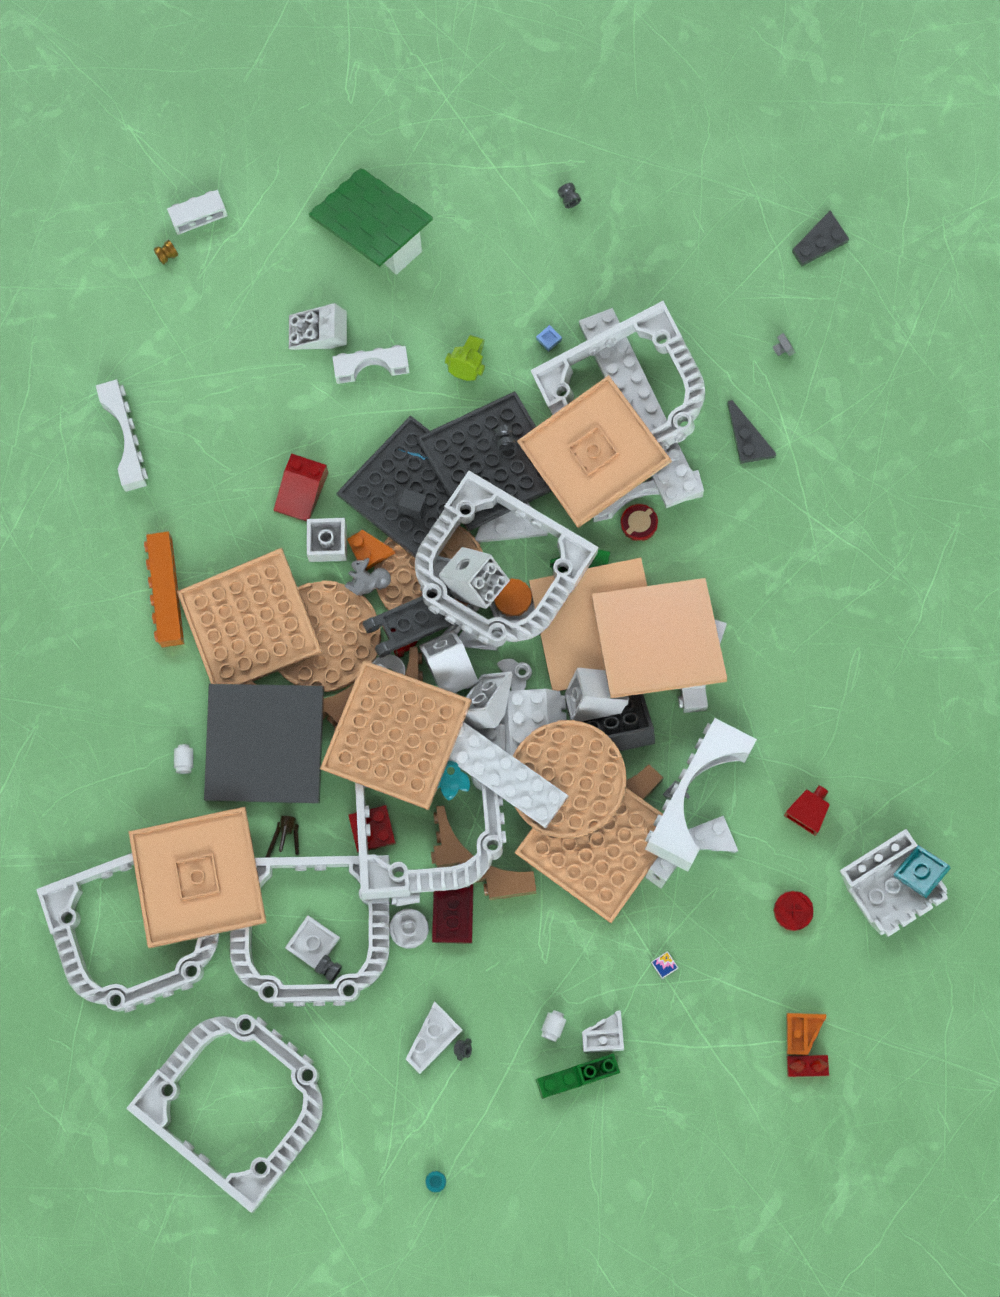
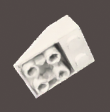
(318, 328)

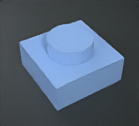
(548, 338)

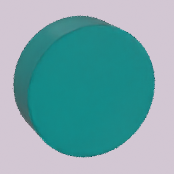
(435, 1181)

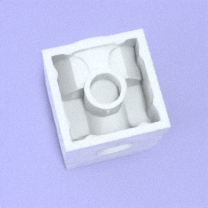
(474, 577)

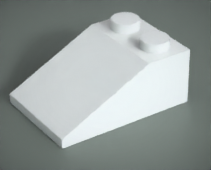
(488, 700)

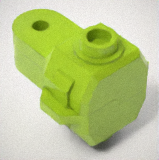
(466, 361)

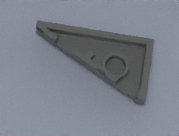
(748, 440)

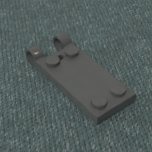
(410, 621)

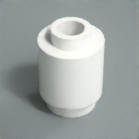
(183, 759)
(553, 1025)

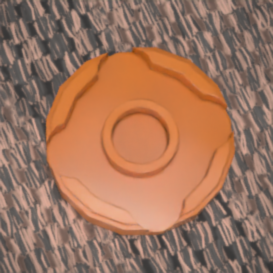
(514, 598)

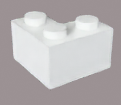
(693, 699)

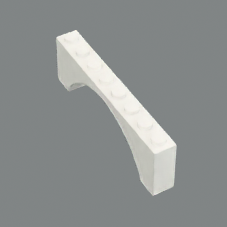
(671, 836)

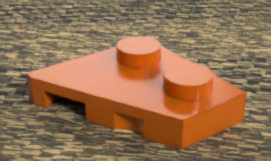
(369, 547)
(802, 1032)

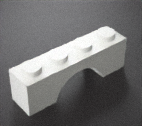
(349, 365)

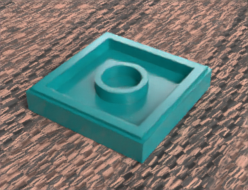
(922, 871)

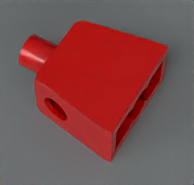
(809, 810)

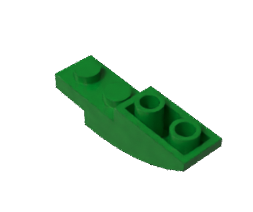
(577, 1076)

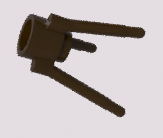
(285, 826)

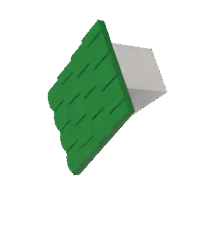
(374, 220)

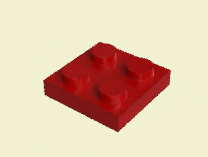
(380, 826)

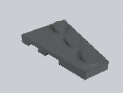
(820, 240)

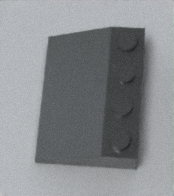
(630, 728)

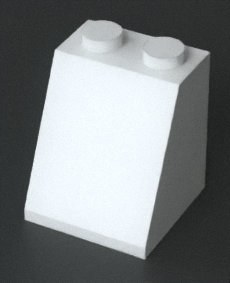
(449, 662)
(590, 697)

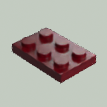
(453, 916)

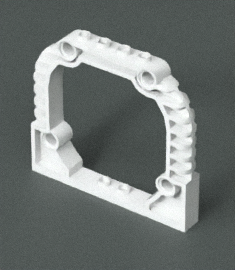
(651, 324)
(477, 495)
(378, 877)
(62, 898)
(317, 994)
(153, 1105)

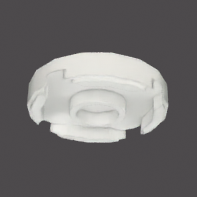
(409, 928)

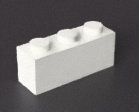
(197, 212)

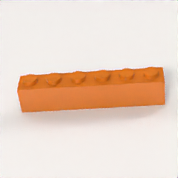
(164, 588)

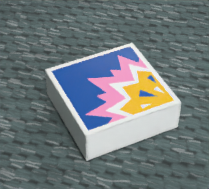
(664, 965)

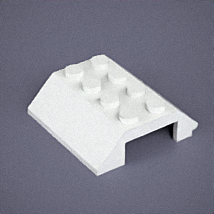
(528, 711)
(879, 894)

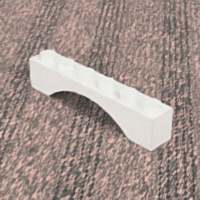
(130, 468)
(641, 490)

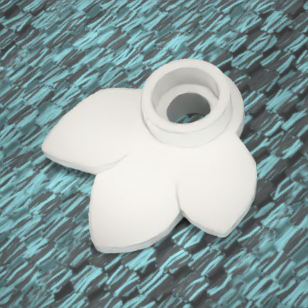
(518, 681)

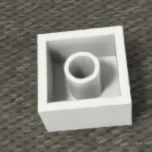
(326, 540)

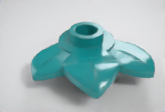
(452, 783)

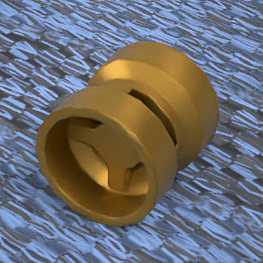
(167, 251)

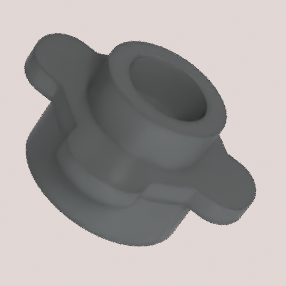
(463, 1049)

